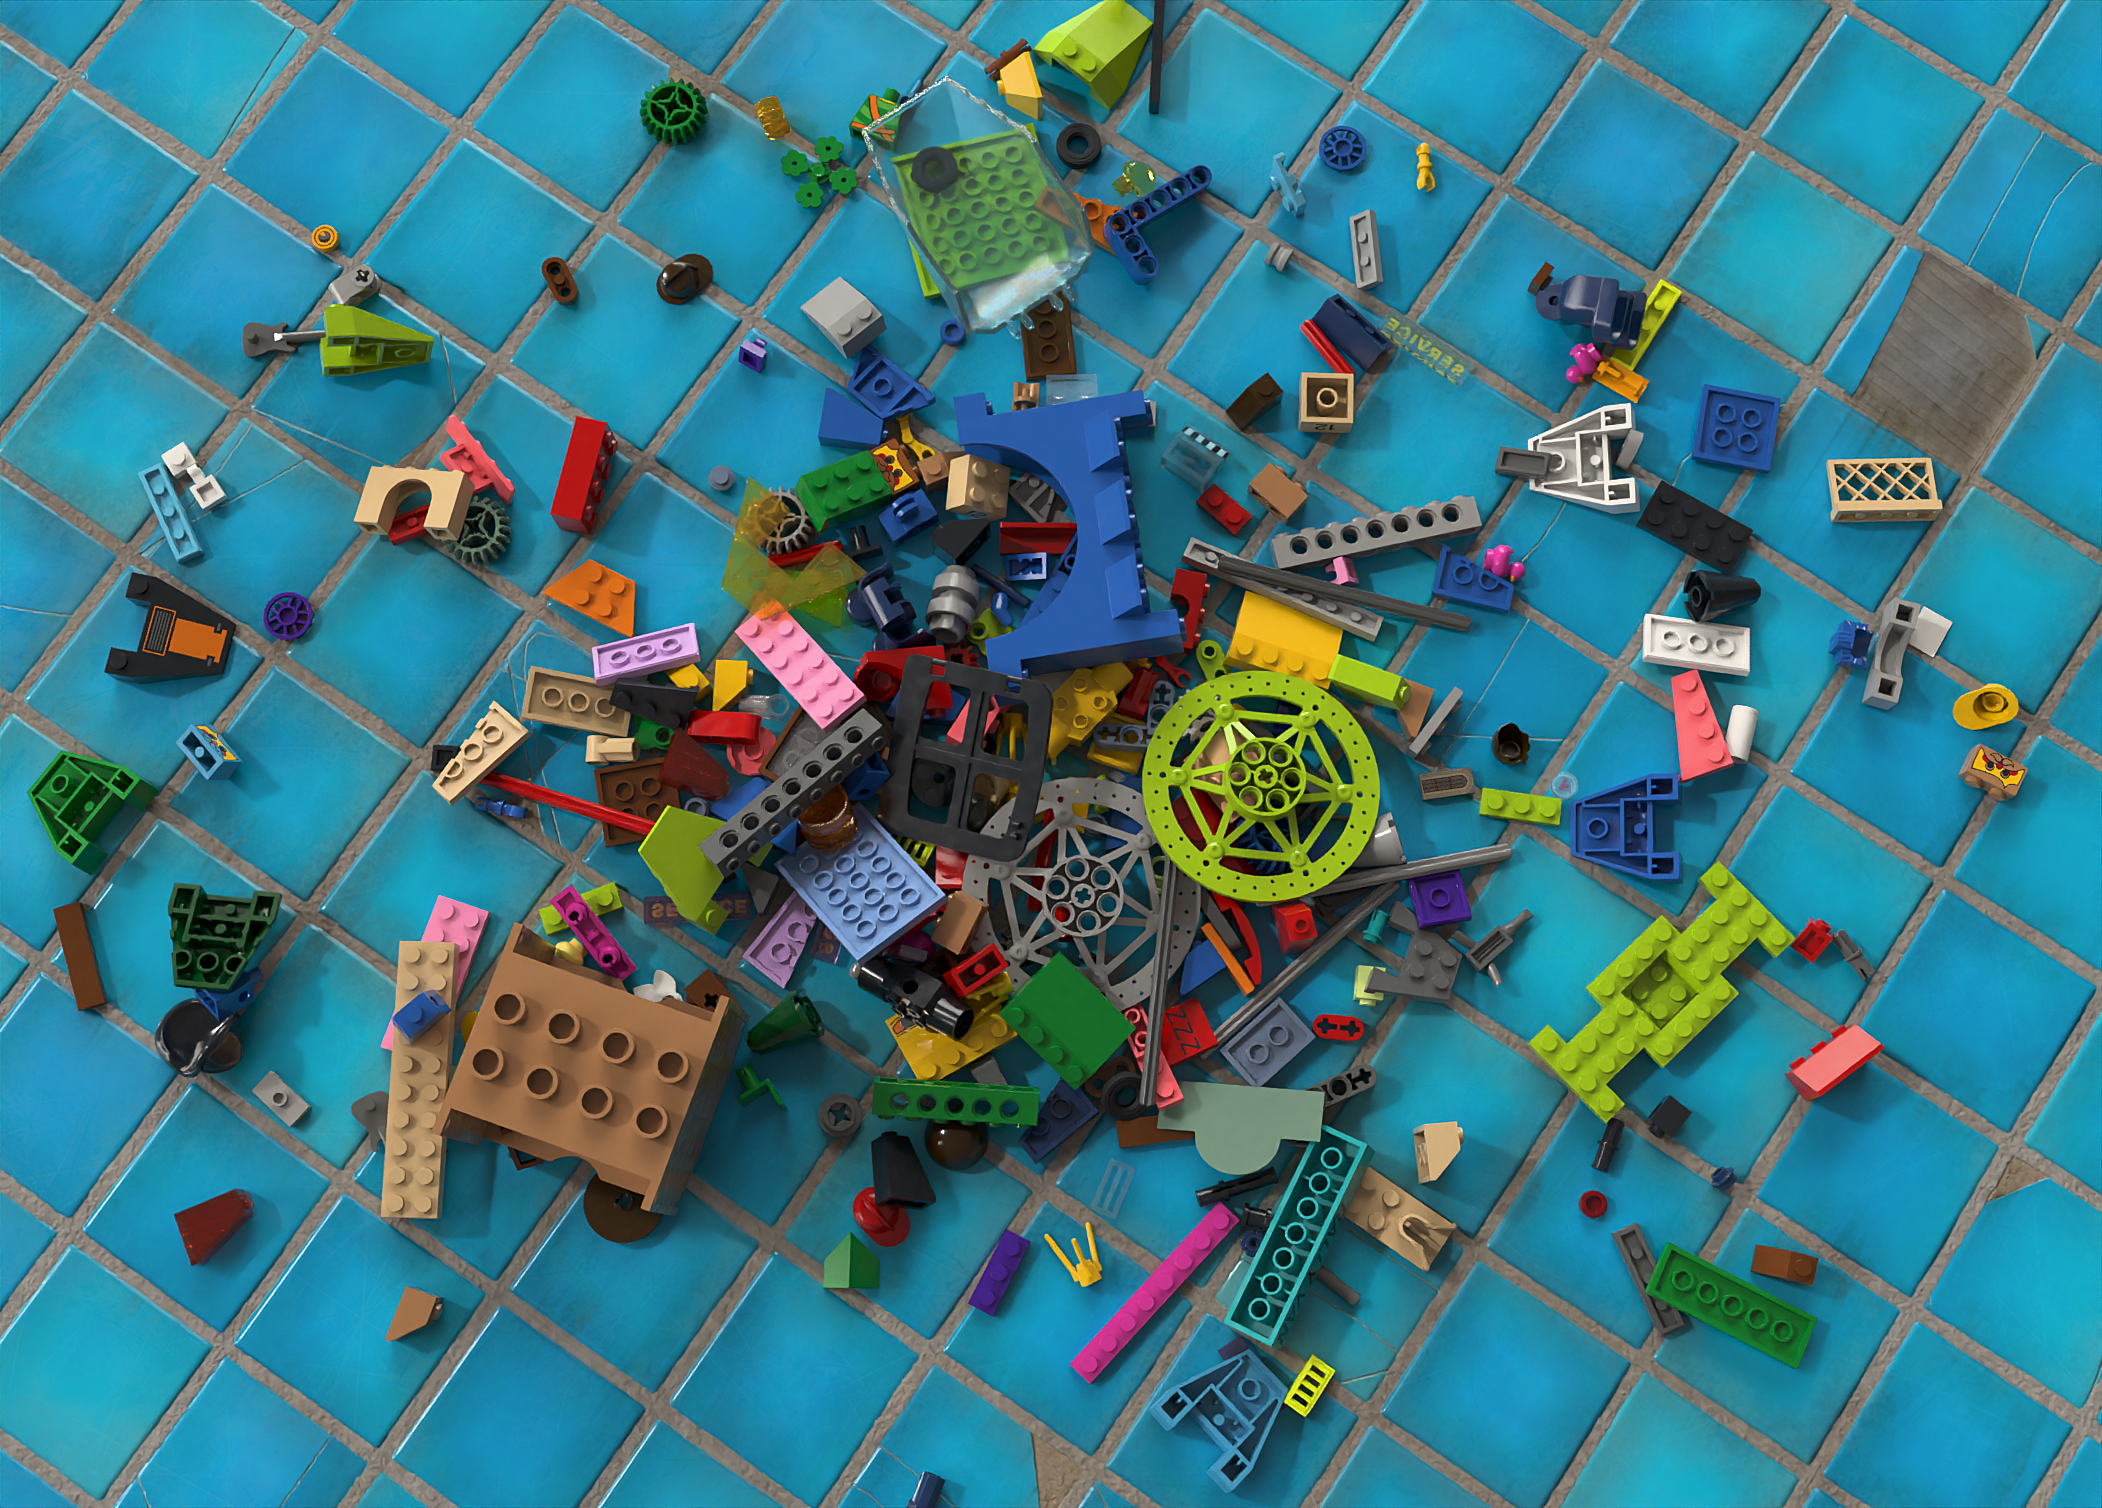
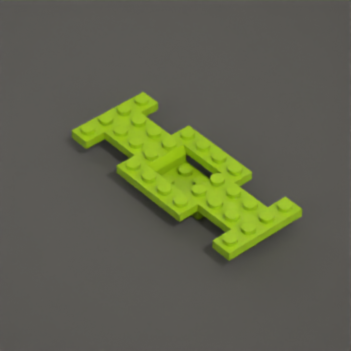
(1653, 983)

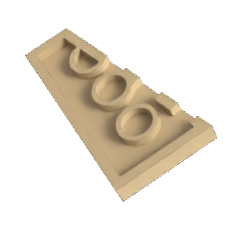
(487, 747)

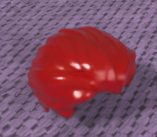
(876, 684)

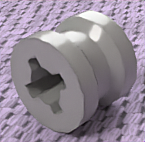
(1278, 256)

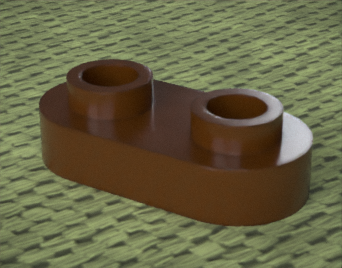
(560, 283)
(1105, 1072)

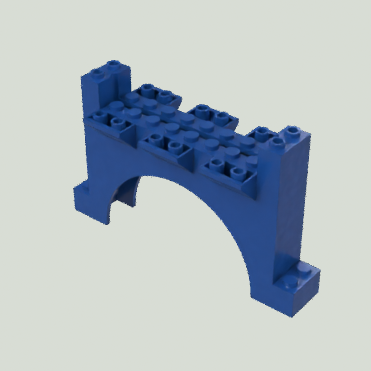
(1105, 602)

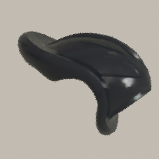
(196, 1042)

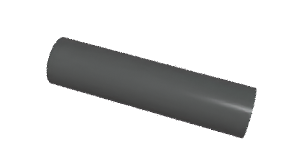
(1337, 1285)

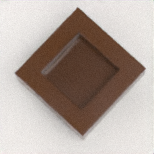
(1541, 279)

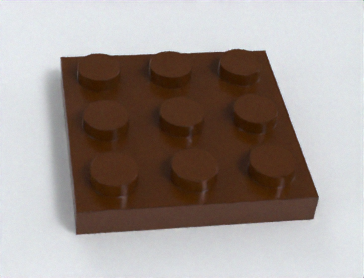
(634, 791)

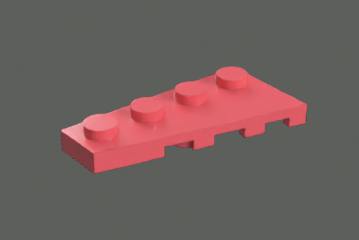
(1698, 733)

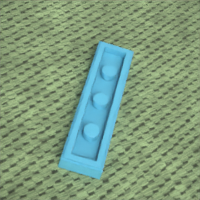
(170, 513)

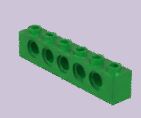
(942, 1091)

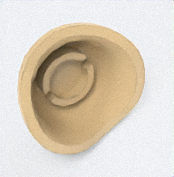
(992, 787)

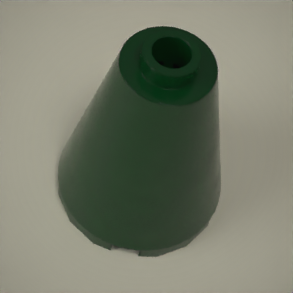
(786, 1025)

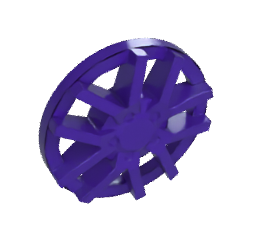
(288, 616)

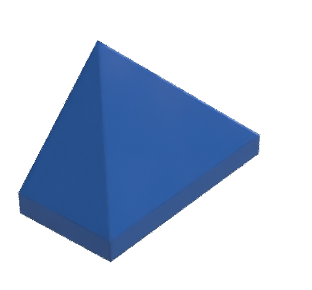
(1027, 566)

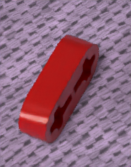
(1337, 1020)

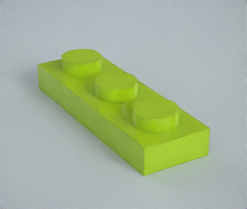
(1520, 807)
(601, 900)

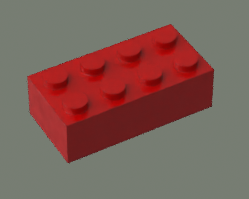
(583, 475)

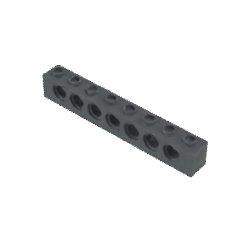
(793, 793)

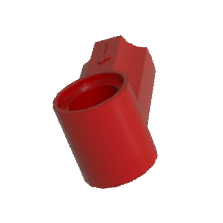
(1135, 700)

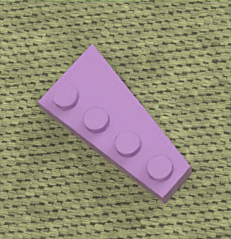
(782, 941)

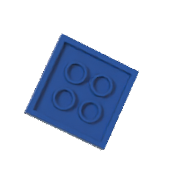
(1735, 428)

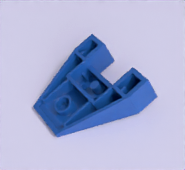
(1620, 828)

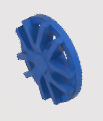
(1342, 148)

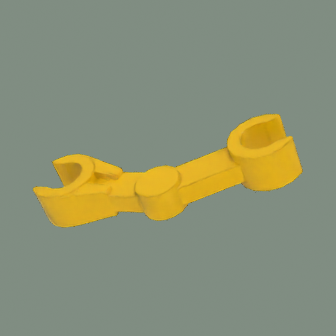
(908, 440)

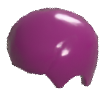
(920, 940)

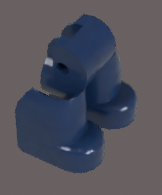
(1598, 305)
(884, 605)

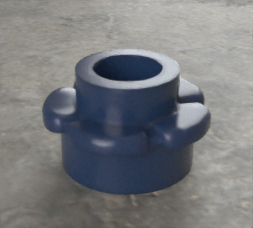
(1723, 1178)
(1245, 1242)

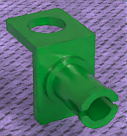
(755, 1088)

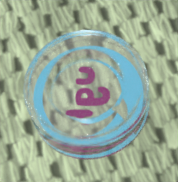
(1564, 785)

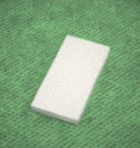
(1696, 644)

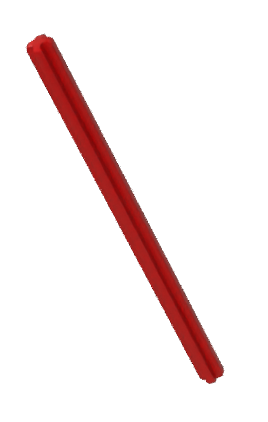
(568, 802)

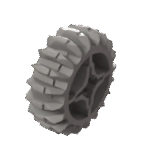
(789, 522)

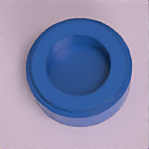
(952, 333)

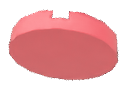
(747, 758)

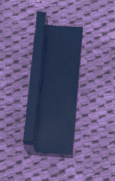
(1351, 332)

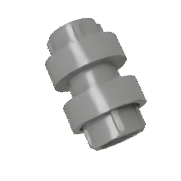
(953, 604)

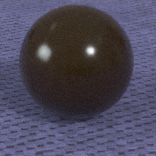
(956, 1144)

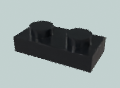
(1331, 902)

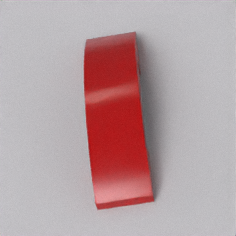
(1252, 965)

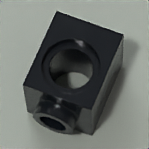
(1667, 1118)

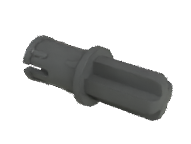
(1853, 954)

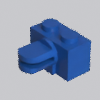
(907, 517)

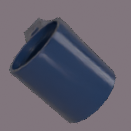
(927, 1491)

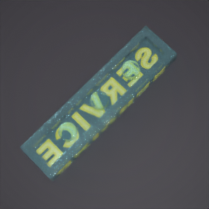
(1426, 347)

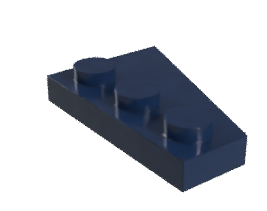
(1057, 1120)

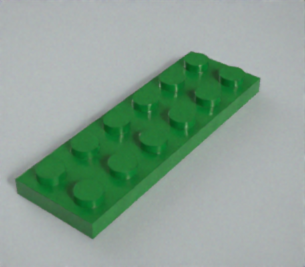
(1731, 1305)

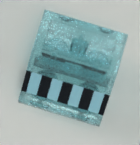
(1194, 457)

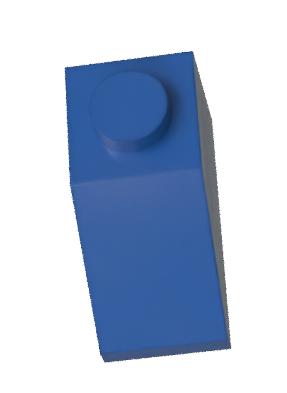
(1200, 966)

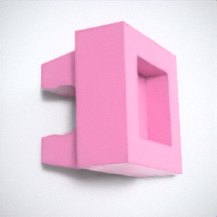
(1345, 571)

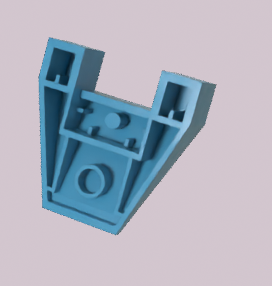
(1233, 1406)

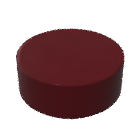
(1592, 1204)

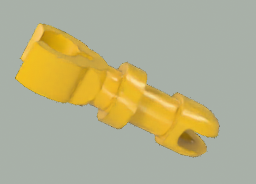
(1424, 167)

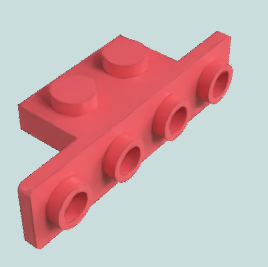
(473, 461)

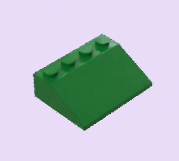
(1066, 1020)

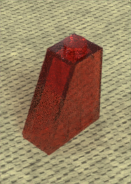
(692, 769)
(212, 1223)

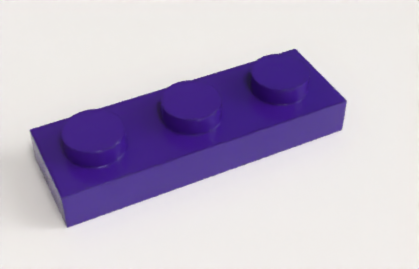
(999, 1272)

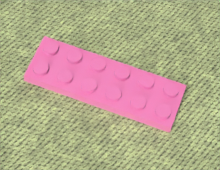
(802, 668)
(457, 924)

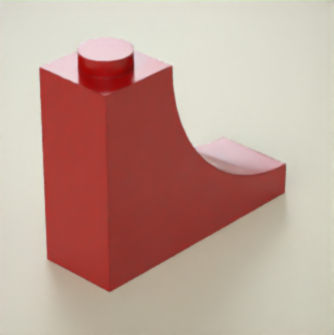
(893, 663)

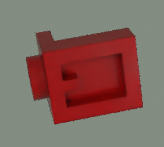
(1813, 939)

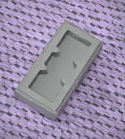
(281, 1099)

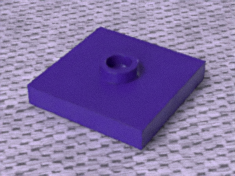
(1439, 899)

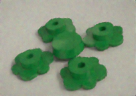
(819, 172)

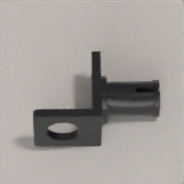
(862, 546)

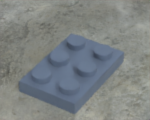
(1267, 1043)

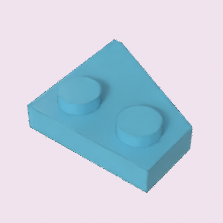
(1287, 186)

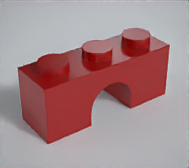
(1189, 589)

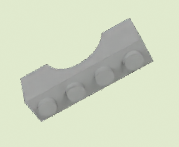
(1885, 671)

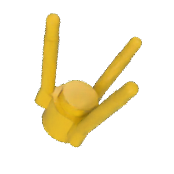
(1012, 726)
(999, 986)
(1086, 1270)

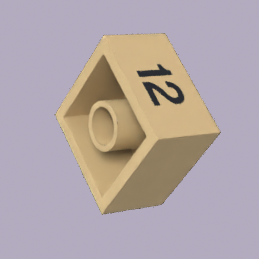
(1326, 402)
(978, 488)

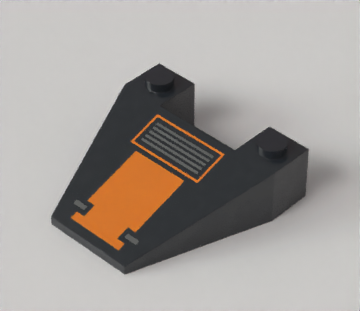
(177, 638)

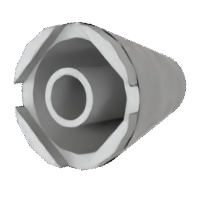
(1382, 847)

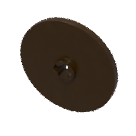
(610, 1218)

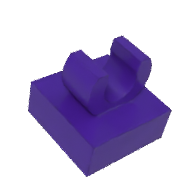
(753, 354)

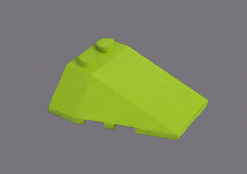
(1099, 47)

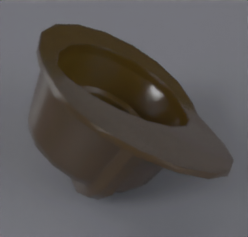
(684, 278)

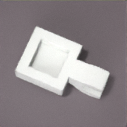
(207, 489)

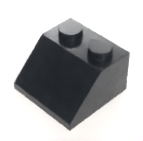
(960, 540)

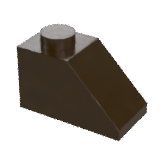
(1255, 402)

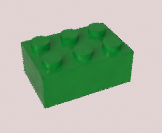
(843, 491)

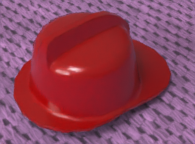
(882, 1223)

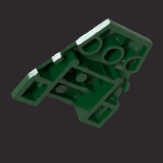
(216, 934)

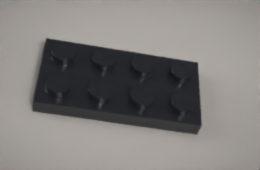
(1694, 527)

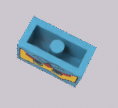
(209, 752)

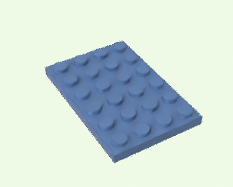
(864, 890)

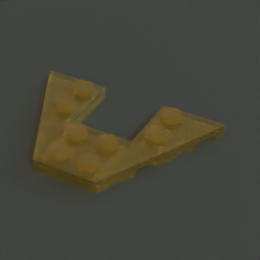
(758, 581)

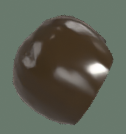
(1510, 745)

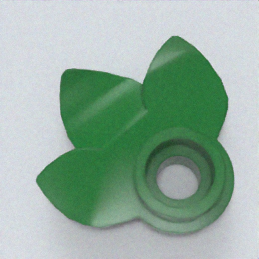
(650, 734)

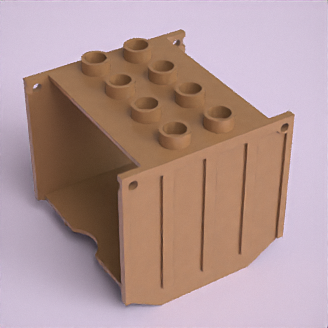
(591, 1072)

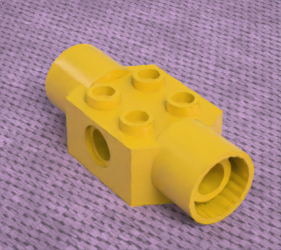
(1083, 703)

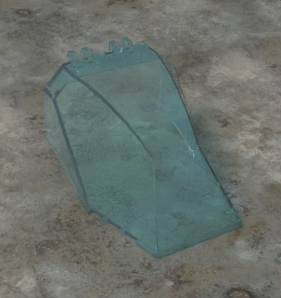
(980, 206)

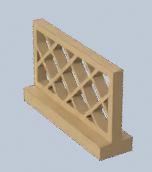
(1889, 508)

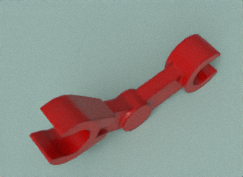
(1172, 671)

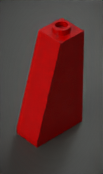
(1293, 926)

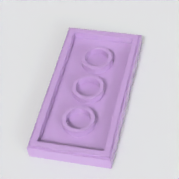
(646, 654)

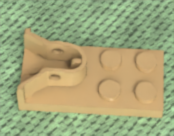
(572, 703)
(1398, 1220)

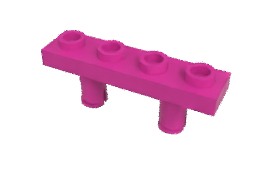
(593, 933)

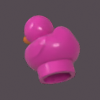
(1587, 358)
(1498, 563)

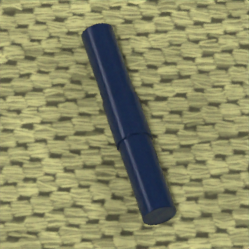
(1000, 585)

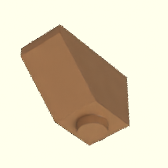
(936, 470)
(1414, 709)
(415, 1311)

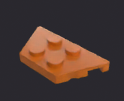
(599, 596)

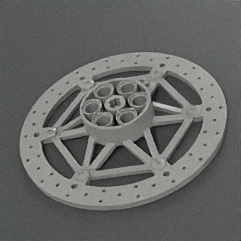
(1138, 844)

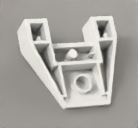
(1582, 461)

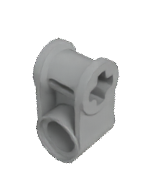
(352, 288)

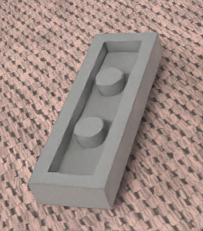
(1366, 250)
(1435, 724)

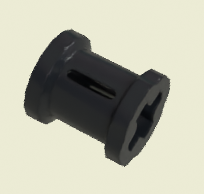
(1256, 1217)

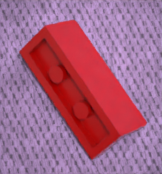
(1035, 537)

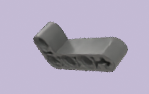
(1331, 1099)

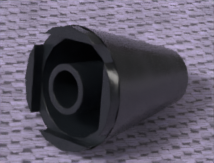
(1718, 594)

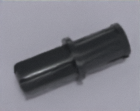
(1608, 1145)

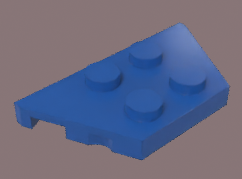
(885, 387)
(734, 802)

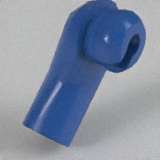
(1000, 609)

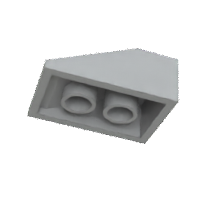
(845, 317)

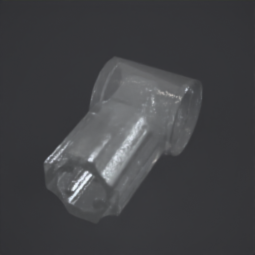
(765, 706)

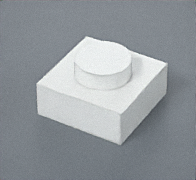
(179, 459)

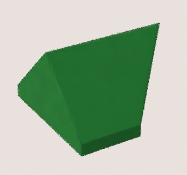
(851, 1266)

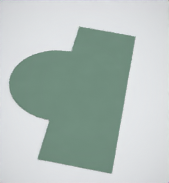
(1243, 1125)

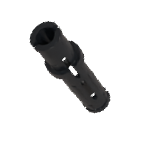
(1235, 1187)

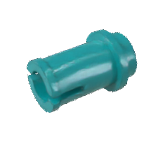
(1376, 927)

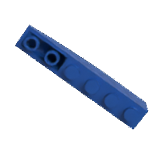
(1054, 584)

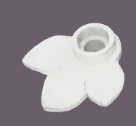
(662, 988)

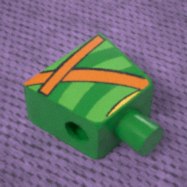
(871, 110)

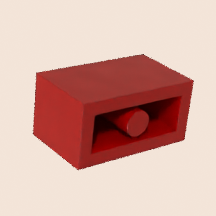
(975, 970)

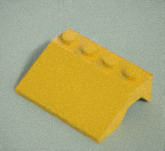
(1282, 641)

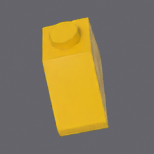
(690, 676)
(731, 682)

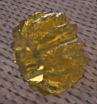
(772, 117)

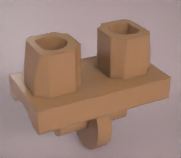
(1025, 396)

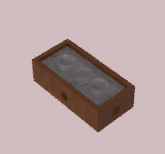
(794, 743)

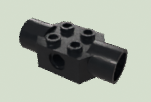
(917, 996)

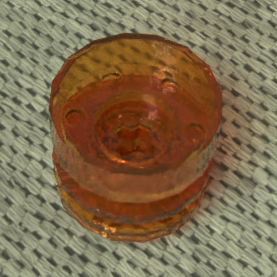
(829, 822)

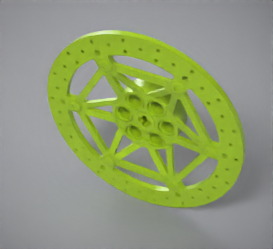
(1261, 792)

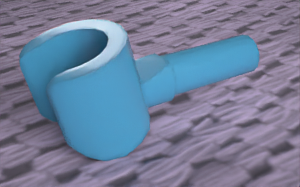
(915, 89)

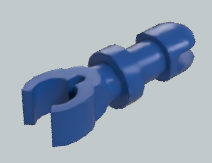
(500, 808)

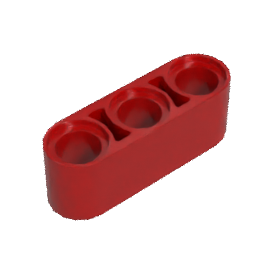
(724, 727)

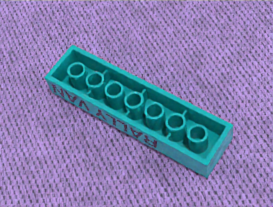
(1299, 1237)

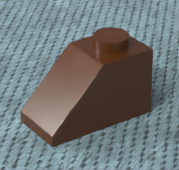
(1784, 1265)

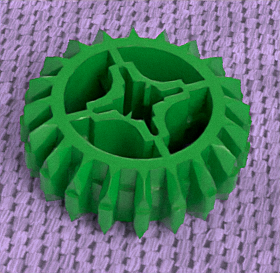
(665, 101)

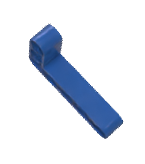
(1150, 213)

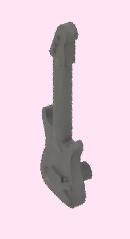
(263, 339)
(373, 1115)

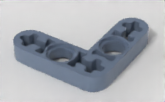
(1124, 729)

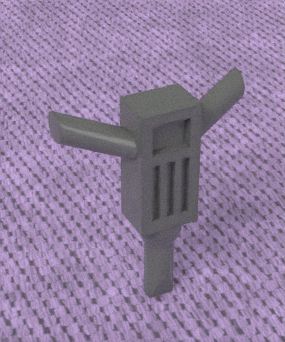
(1491, 945)

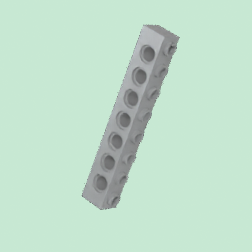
(1462, 508)

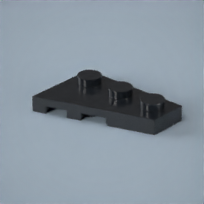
(657, 703)

